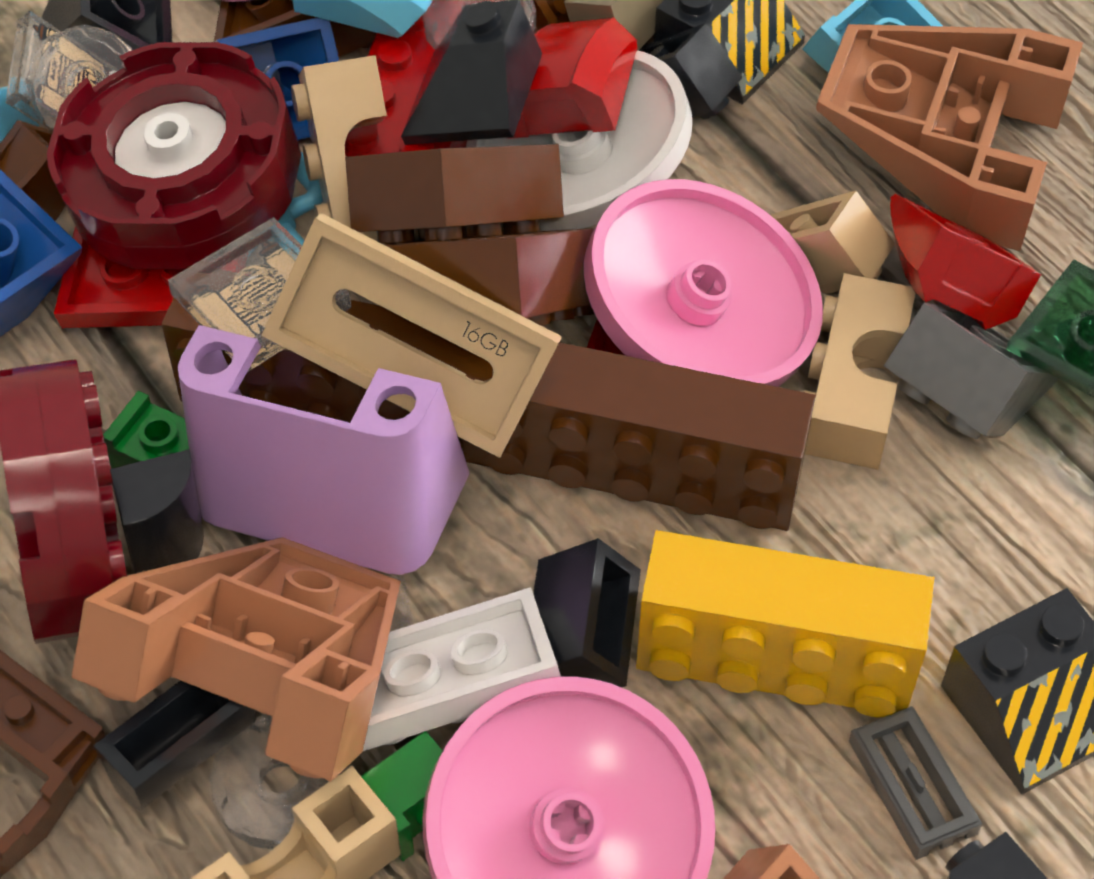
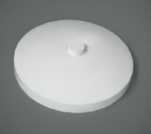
(604, 165)

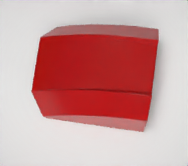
(578, 78)
(959, 265)

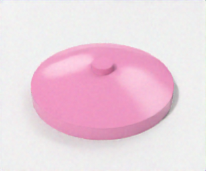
(702, 282)
(568, 788)

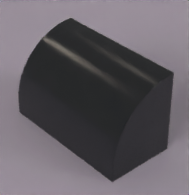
(159, 510)
(589, 610)
(169, 741)

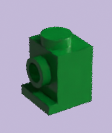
(144, 433)
(402, 786)

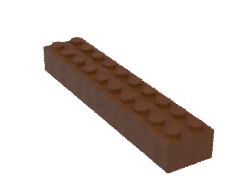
(591, 421)

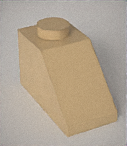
(838, 238)

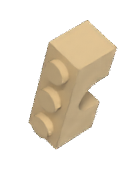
(334, 102)
(849, 406)
(334, 835)

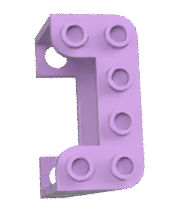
(348, 489)

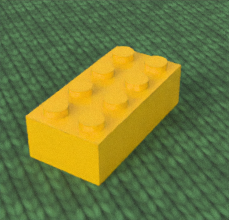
(783, 624)

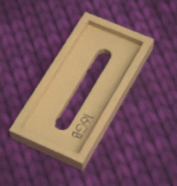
(318, 330)

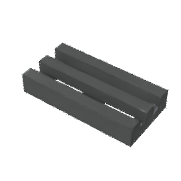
(940, 832)

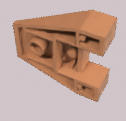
(931, 109)
(260, 628)

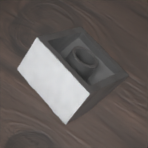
(966, 371)

